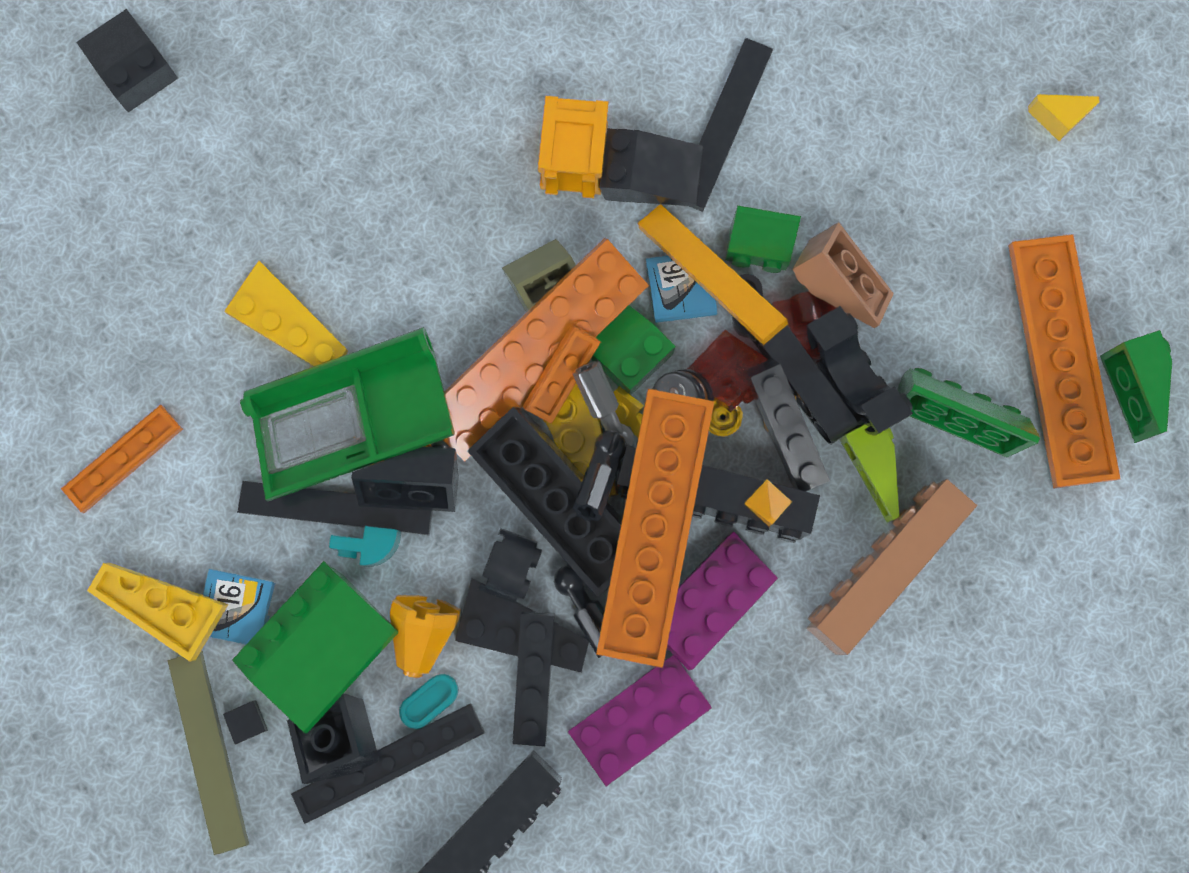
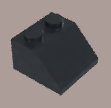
(336, 743)

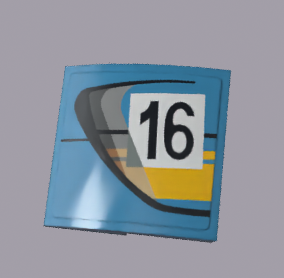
(675, 292)
(247, 607)

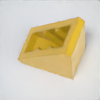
(1061, 112)

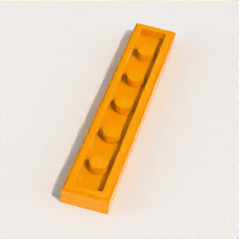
(713, 274)

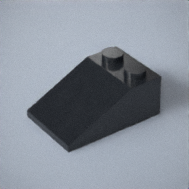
(127, 60)
(650, 168)
(413, 480)

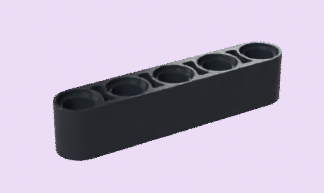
(809, 385)

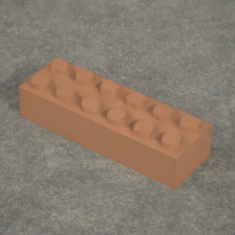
(891, 566)

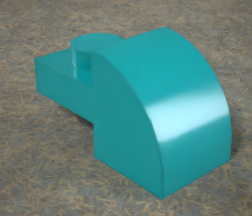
(375, 547)

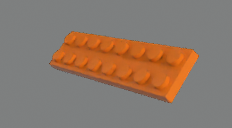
(1063, 361)
(508, 371)
(655, 528)

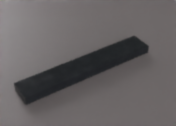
(729, 114)
(331, 508)
(394, 761)

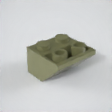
(538, 272)

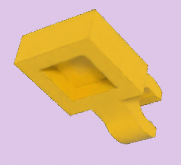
(628, 410)

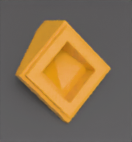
(768, 503)

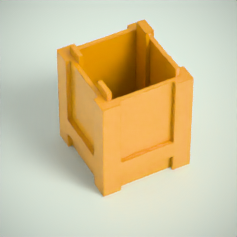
(572, 145)

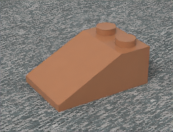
(843, 276)

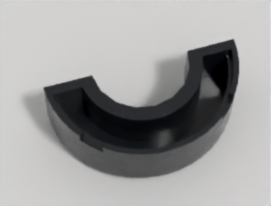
(851, 376)

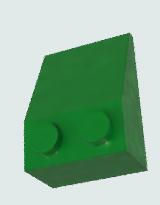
(631, 349)
(1142, 383)

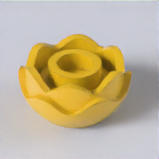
(729, 425)

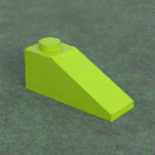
(876, 465)

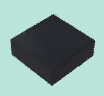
(245, 722)

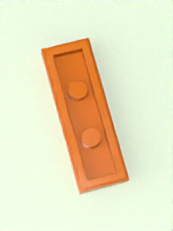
(557, 378)

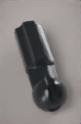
(599, 476)
(589, 612)

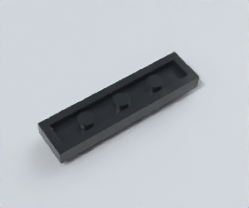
(533, 678)

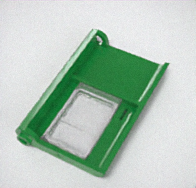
(348, 413)

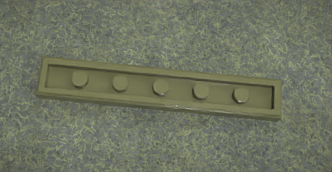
(208, 754)

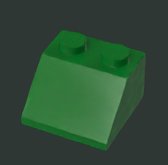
(762, 239)

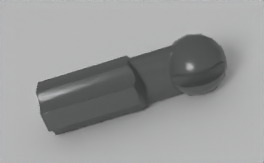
(601, 399)

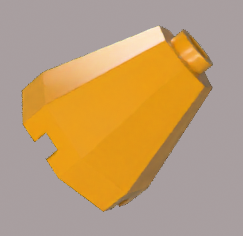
(421, 631)

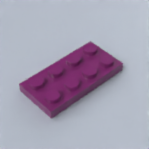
(716, 599)
(639, 720)

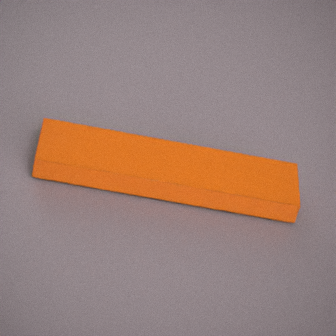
(121, 459)

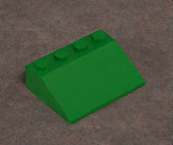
(967, 414)
(315, 646)

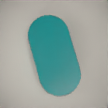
(428, 701)

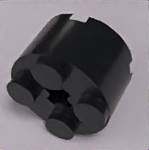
(509, 566)

